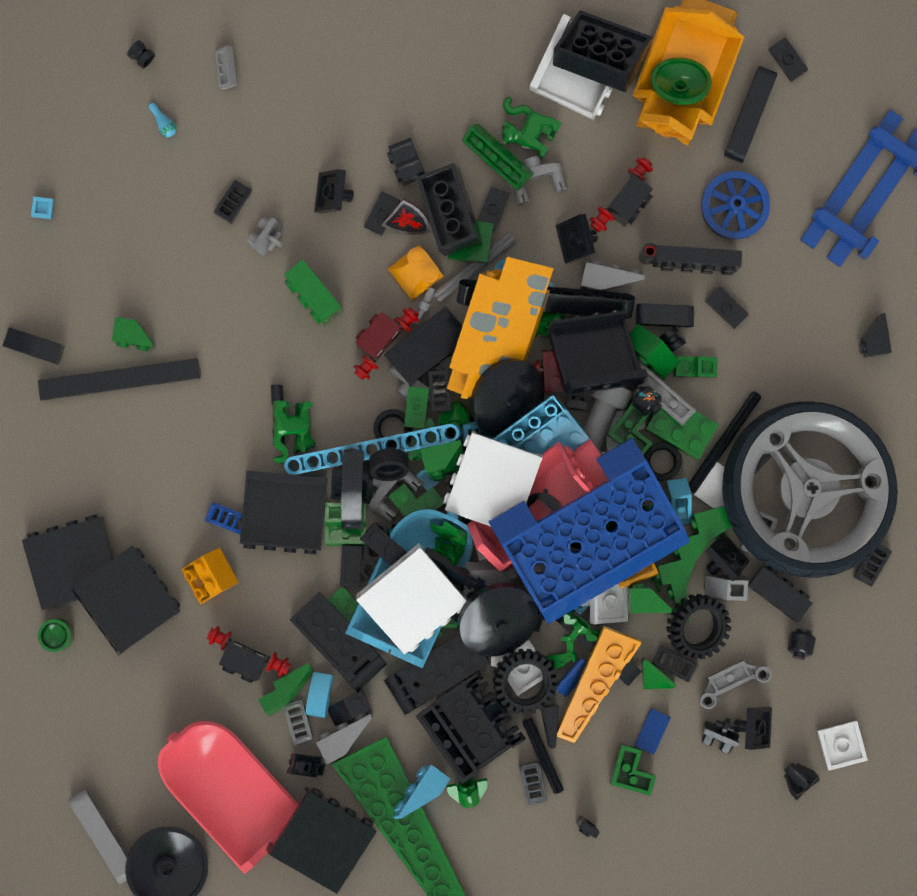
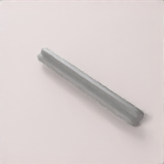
(474, 267)

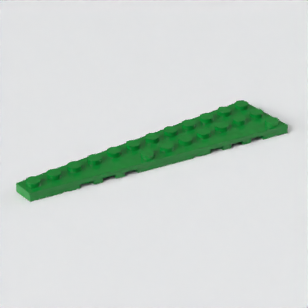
(379, 785)

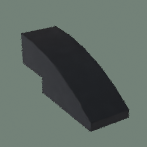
(33, 346)

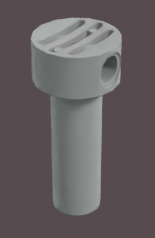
(604, 411)

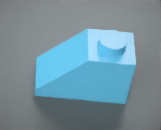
(681, 499)

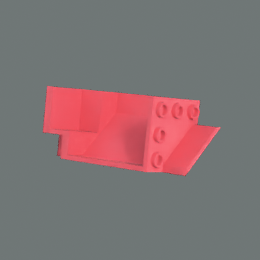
(564, 475)

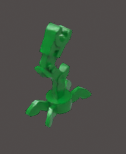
(580, 627)

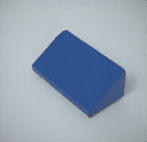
(571, 678)
(652, 731)

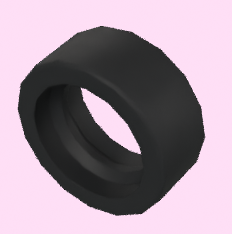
(381, 417)
(676, 456)
(388, 464)

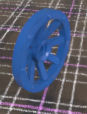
(731, 208)

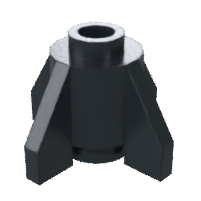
(800, 779)

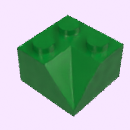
(442, 459)

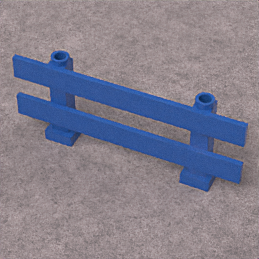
(852, 234)

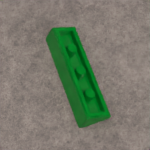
(497, 156)

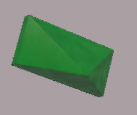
(654, 678)

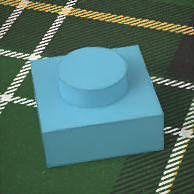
(42, 208)
(428, 484)

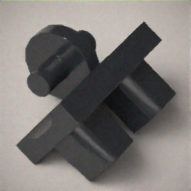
(721, 731)
(305, 765)

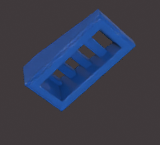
(209, 518)

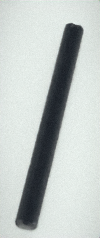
(724, 441)

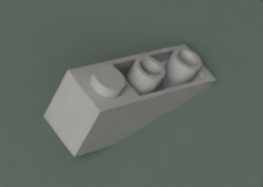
(607, 278)
(339, 742)

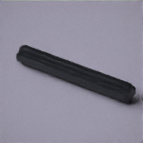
(543, 756)

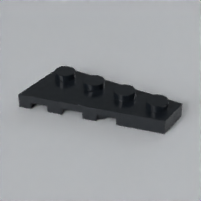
(457, 575)

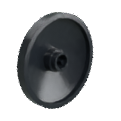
(505, 395)
(497, 619)
(166, 864)

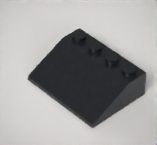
(601, 51)

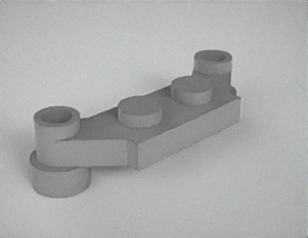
(731, 678)

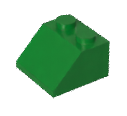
(645, 600)

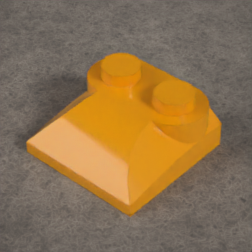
(415, 272)

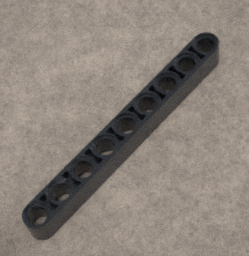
(567, 300)

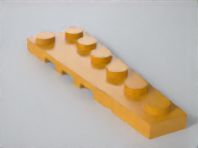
(603, 667)

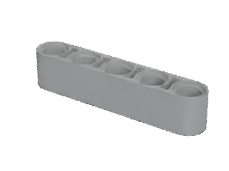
(100, 832)

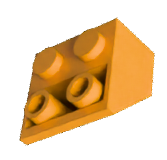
(209, 575)

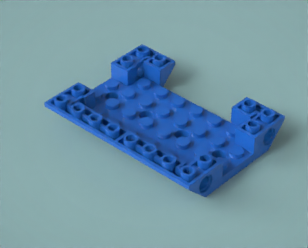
(603, 555)

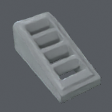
(297, 740)

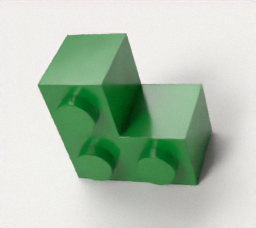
(653, 352)
(627, 428)
(408, 503)
(626, 773)

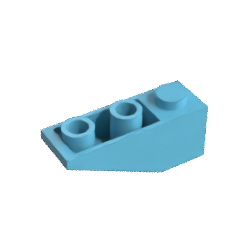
(427, 786)

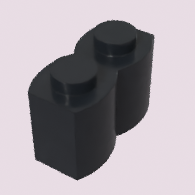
(406, 161)

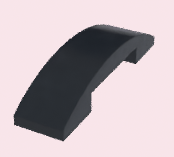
(352, 489)

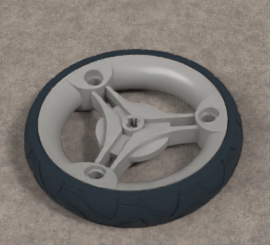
(874, 464)

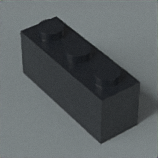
(780, 593)

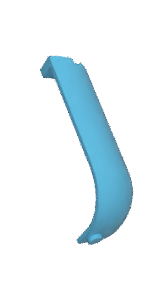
(408, 533)

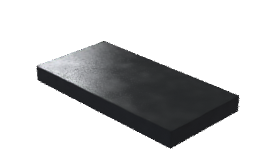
(425, 346)

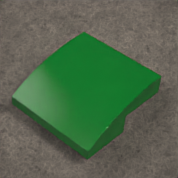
(480, 252)
(339, 536)

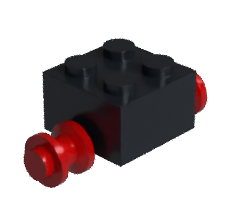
(629, 200)
(243, 659)

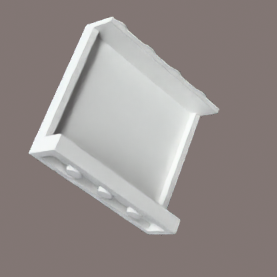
(566, 87)
(490, 478)
(411, 599)

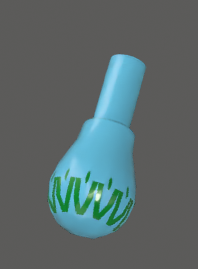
(165, 125)

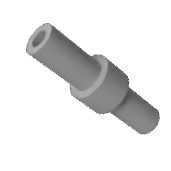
(424, 305)

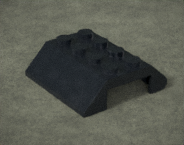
(469, 727)

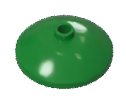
(681, 81)

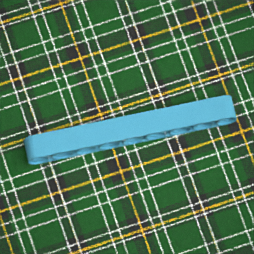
(381, 443)

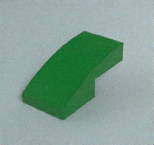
(696, 367)

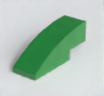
(286, 689)

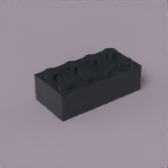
(449, 209)

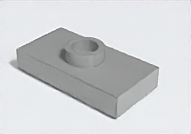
(225, 68)

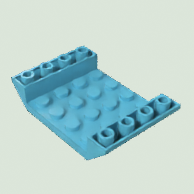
(544, 428)

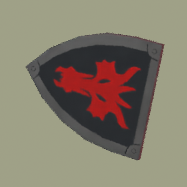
(407, 219)

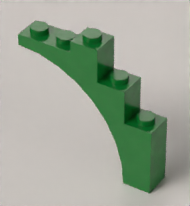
(677, 573)

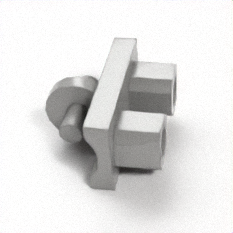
(268, 238)

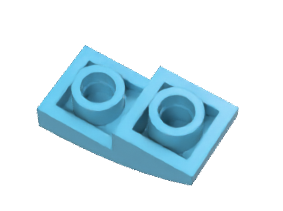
(318, 695)

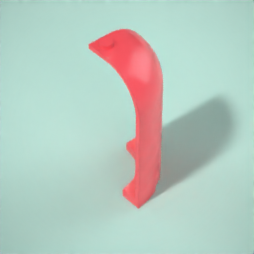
(226, 790)

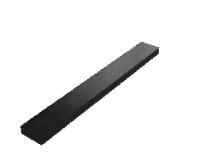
(119, 379)

